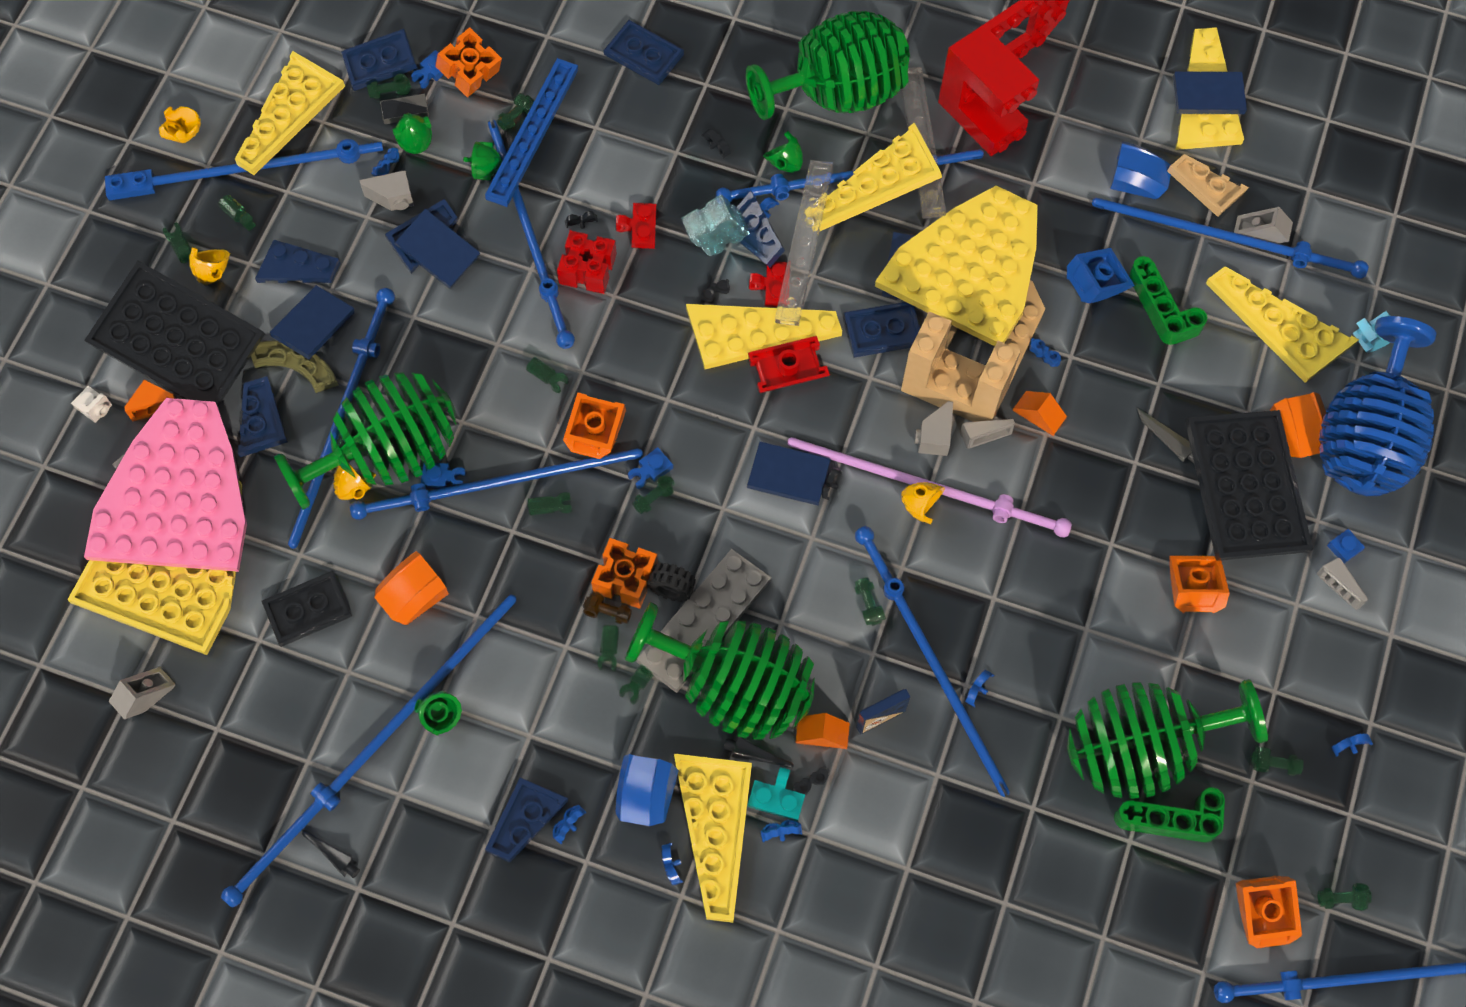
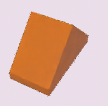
(146, 401)
(1041, 410)
(823, 731)

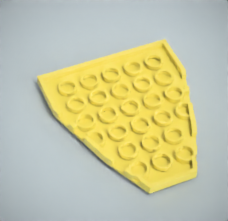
(970, 265)
(161, 600)

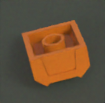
(1302, 423)
(593, 426)
(1198, 583)
(410, 589)
(1269, 910)

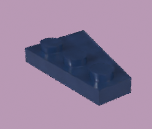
(440, 210)

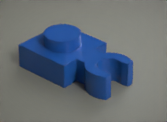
(427, 70)
(653, 466)
(440, 476)

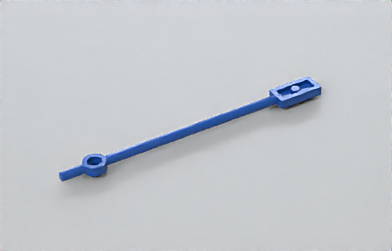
(144, 181)

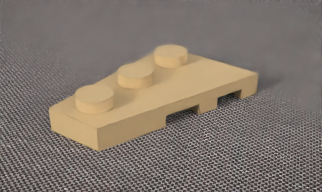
(1211, 189)

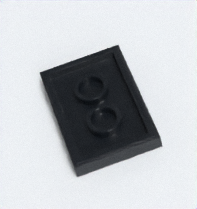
(306, 608)

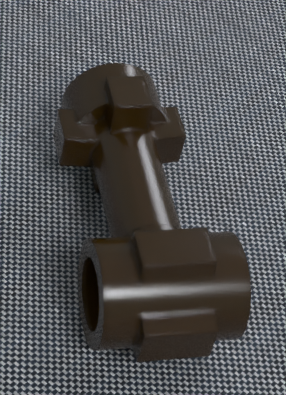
(594, 605)

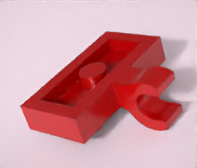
(641, 225)
(771, 283)

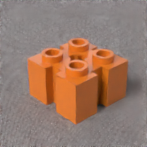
(468, 62)
(617, 561)

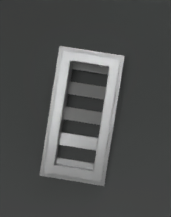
(985, 431)
(1343, 583)

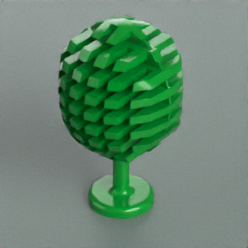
(841, 66)
(382, 434)
(746, 678)
(1153, 735)

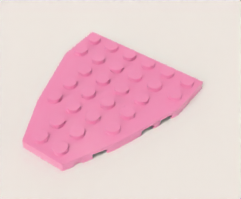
(173, 495)

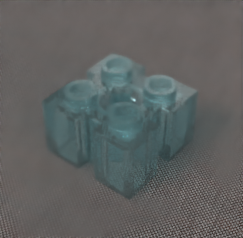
(715, 225)

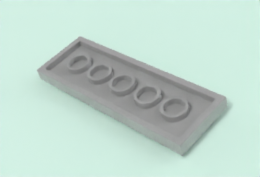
(719, 598)

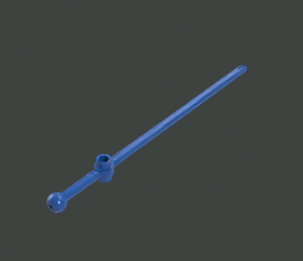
(780, 186)
(1300, 254)
(547, 288)
(365, 349)
(421, 497)
(865, 537)
(1291, 985)

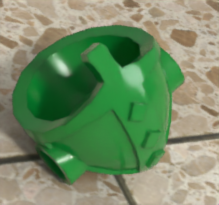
(413, 133)
(787, 156)
(484, 160)
(438, 712)

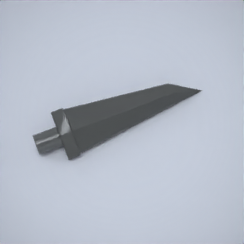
(1175, 442)

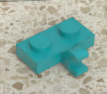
(777, 799)

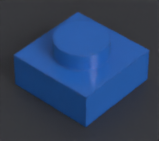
(1346, 546)

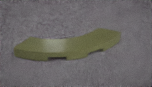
(277, 354)

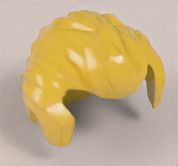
(180, 124)

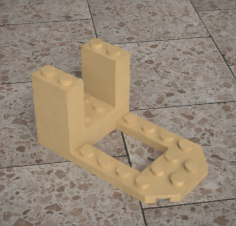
(974, 388)

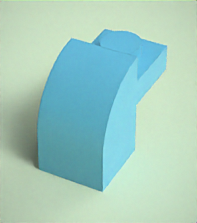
(1367, 336)

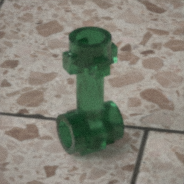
(401, 84)
(523, 104)
(664, 488)
(873, 614)
(1262, 761)
(1359, 897)

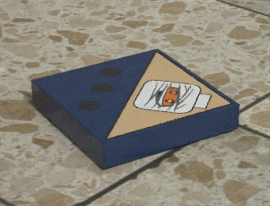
(883, 711)

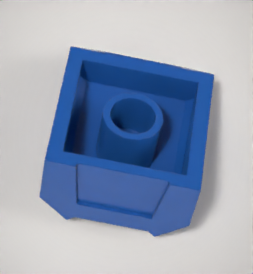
(1140, 172)
(1098, 275)
(645, 790)

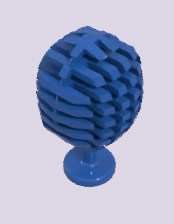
(1380, 422)

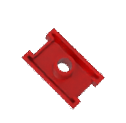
(776, 374)

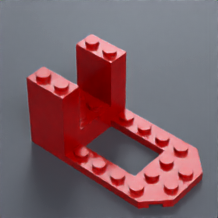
(988, 81)

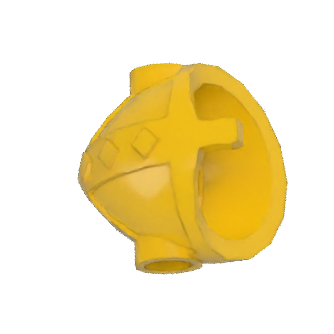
(211, 267)
(347, 486)
(920, 498)

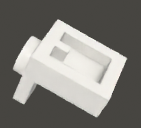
(92, 404)

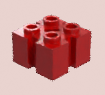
(587, 262)

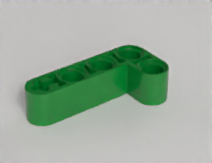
(1145, 277)
(1168, 815)

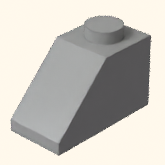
(389, 190)
(1266, 225)
(936, 431)
(140, 692)

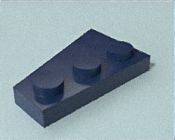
(762, 238)
(293, 263)
(260, 418)
(523, 818)

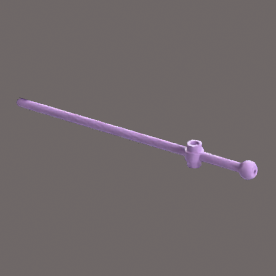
(1001, 508)

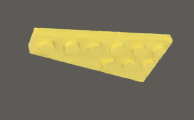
(289, 107)
(1208, 129)
(883, 177)
(1285, 327)
(731, 332)
(715, 813)

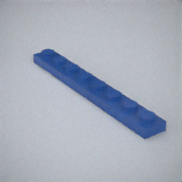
(531, 133)

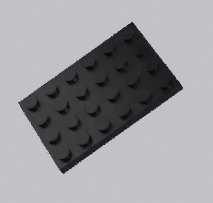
(174, 336)
(1248, 485)

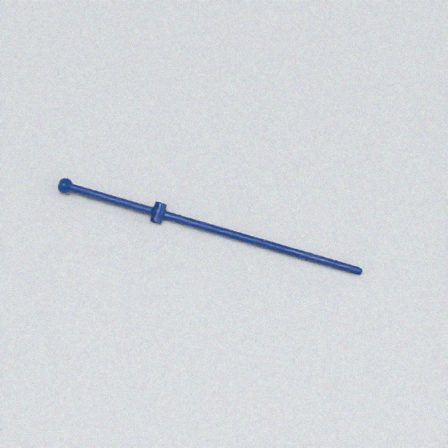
(326, 796)

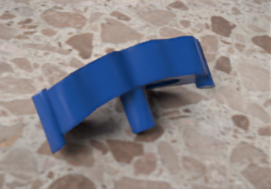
(384, 165)
(768, 203)
(1041, 350)
(977, 686)
(1351, 742)
(563, 826)
(775, 830)
(669, 864)

